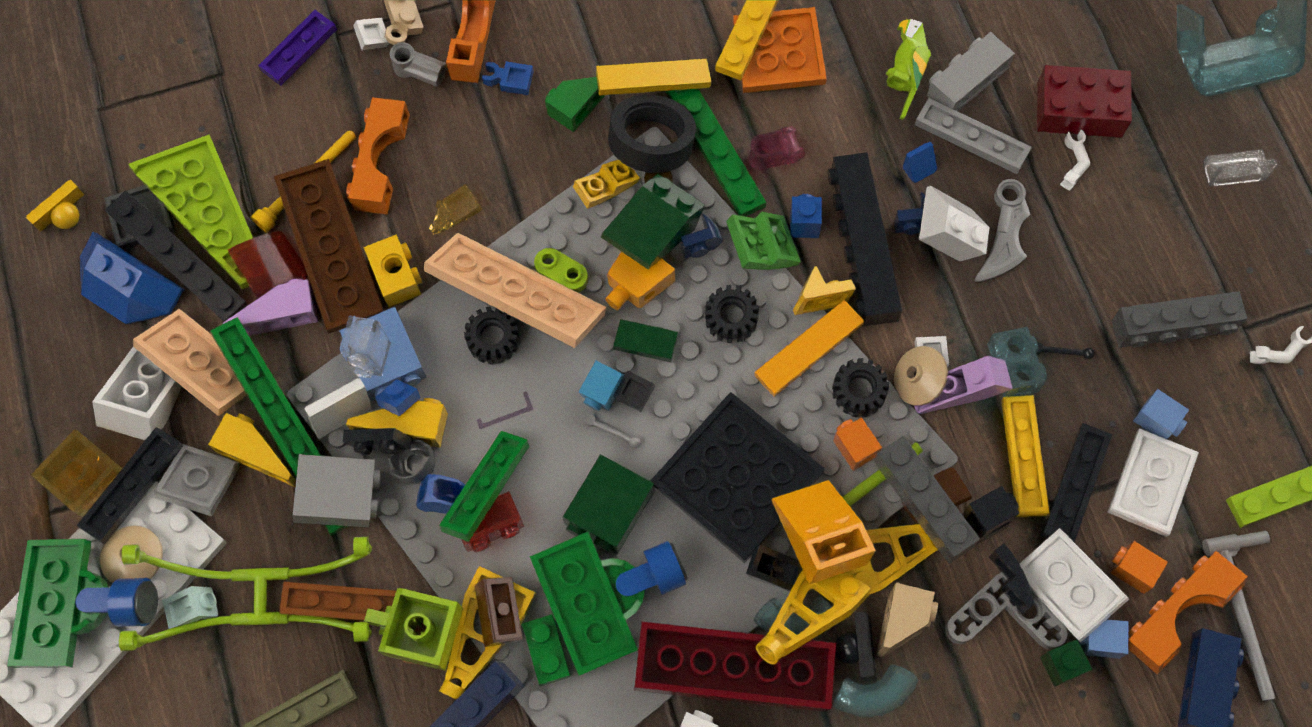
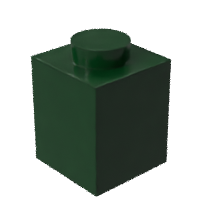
(1065, 663)

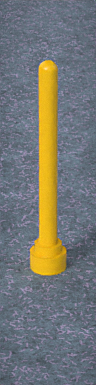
(266, 217)

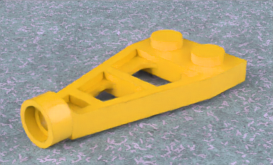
(901, 564)
(842, 590)
(466, 630)

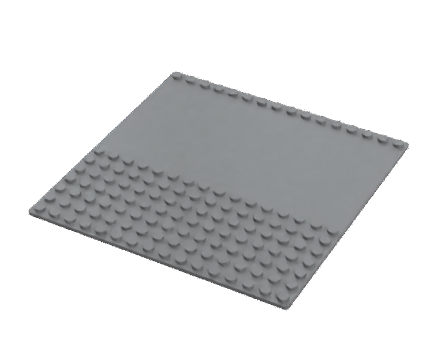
(565, 449)

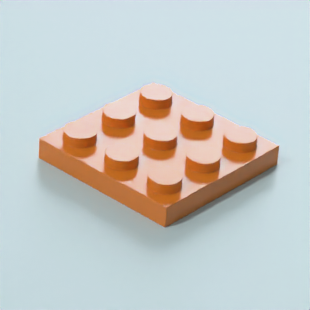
(787, 53)

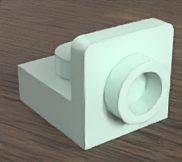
(190, 606)

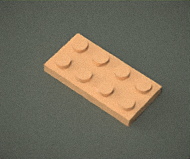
(192, 360)

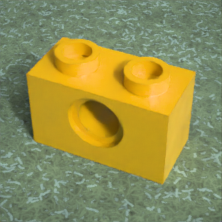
(394, 286)

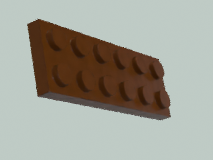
(328, 244)

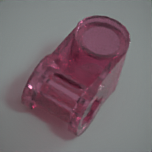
(780, 146)

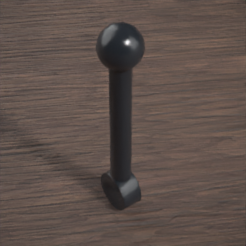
(1087, 353)

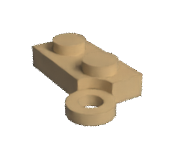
(404, 20)

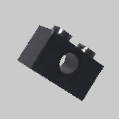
(991, 513)

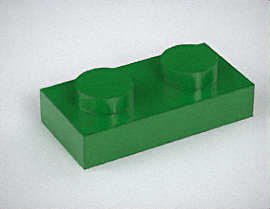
(546, 650)

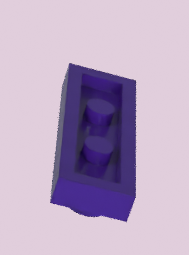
(297, 47)

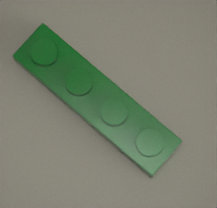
(484, 486)

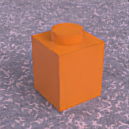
(856, 443)
(1138, 566)

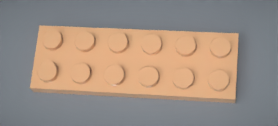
(515, 289)

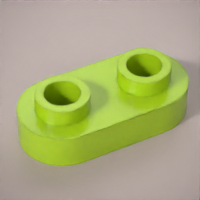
(561, 268)

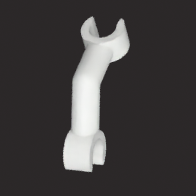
(1082, 158)
(1264, 354)

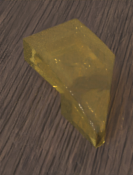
(455, 209)

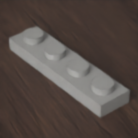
(973, 135)

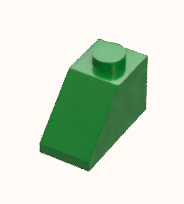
(573, 101)

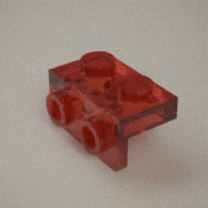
(500, 521)

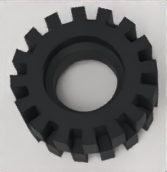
(731, 297)
(496, 351)
(872, 375)

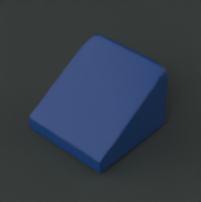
(920, 162)

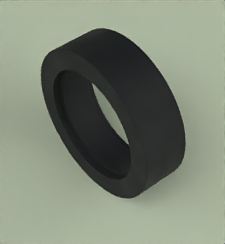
(646, 157)

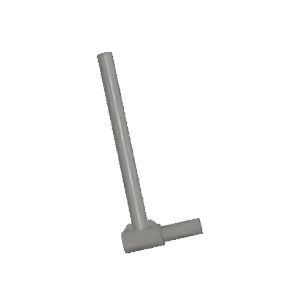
(1228, 548)

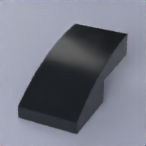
(1018, 587)

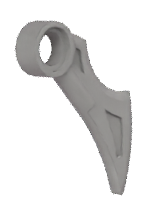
(1006, 248)

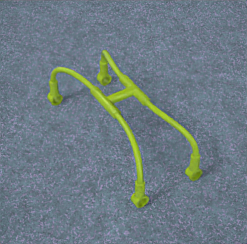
(133, 555)

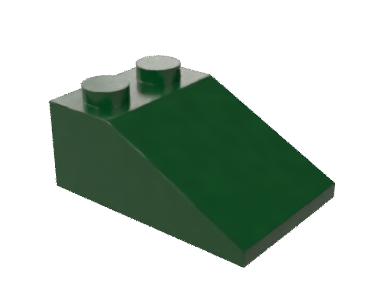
(654, 221)

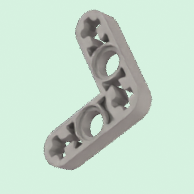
(1037, 634)

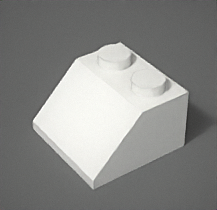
(952, 227)

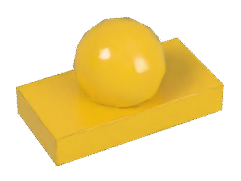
(58, 208)

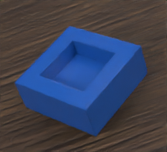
(397, 397)

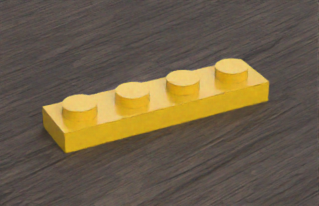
(745, 37)

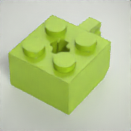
(402, 618)

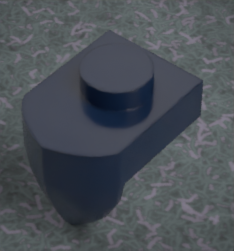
(909, 220)
(702, 241)

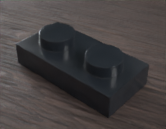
(383, 439)

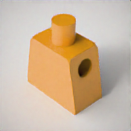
(636, 283)

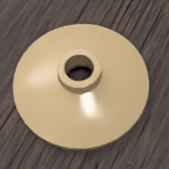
(930, 375)
(111, 553)

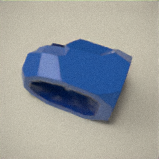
(438, 493)

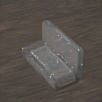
(1238, 167)

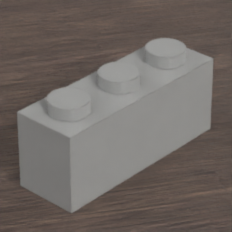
(970, 72)

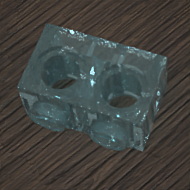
(1025, 361)

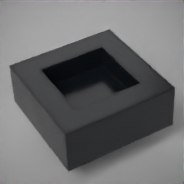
(634, 391)

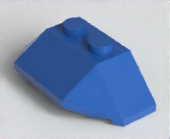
(124, 283)

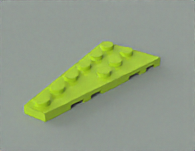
(199, 196)

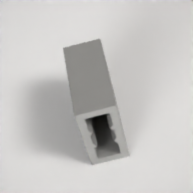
(335, 491)

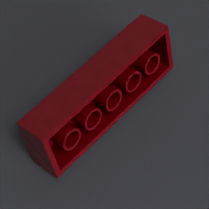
(730, 669)

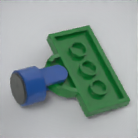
(597, 595)
(66, 600)

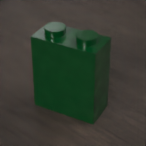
(608, 504)

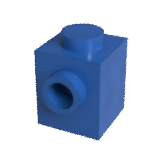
(805, 216)

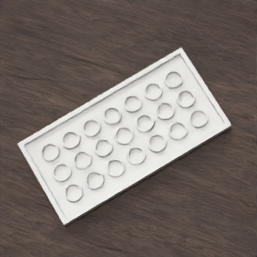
(53, 694)

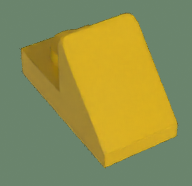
(822, 296)

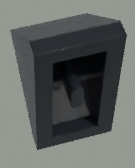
(773, 567)

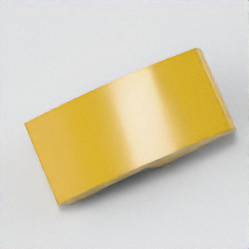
(605, 184)

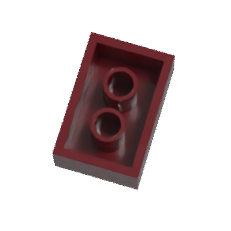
(1084, 100)

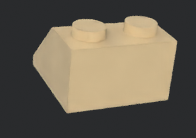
(905, 616)

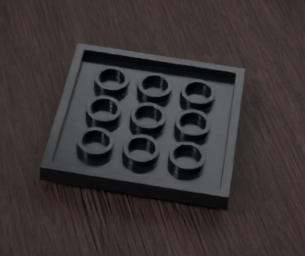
(732, 473)

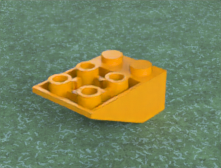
(823, 531)

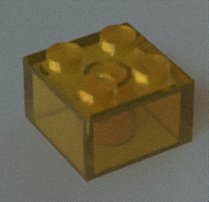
(77, 472)

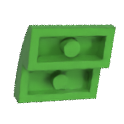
(763, 241)

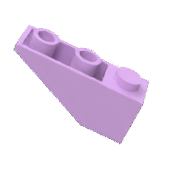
(971, 383)

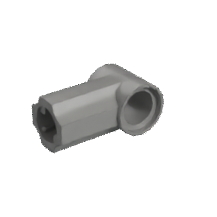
(417, 66)

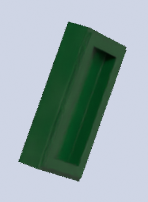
(645, 340)

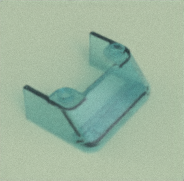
(1266, 56)

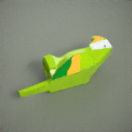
(909, 61)

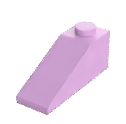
(280, 308)

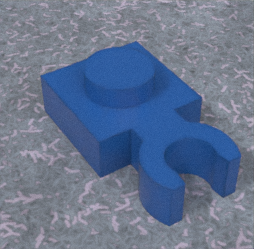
(512, 78)

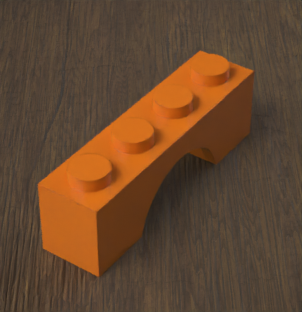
(469, 46)
(385, 124)
(1212, 583)

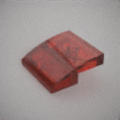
(267, 262)

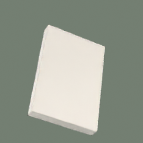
(1153, 482)
(1071, 585)

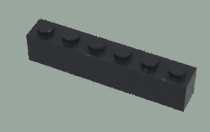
(865, 239)

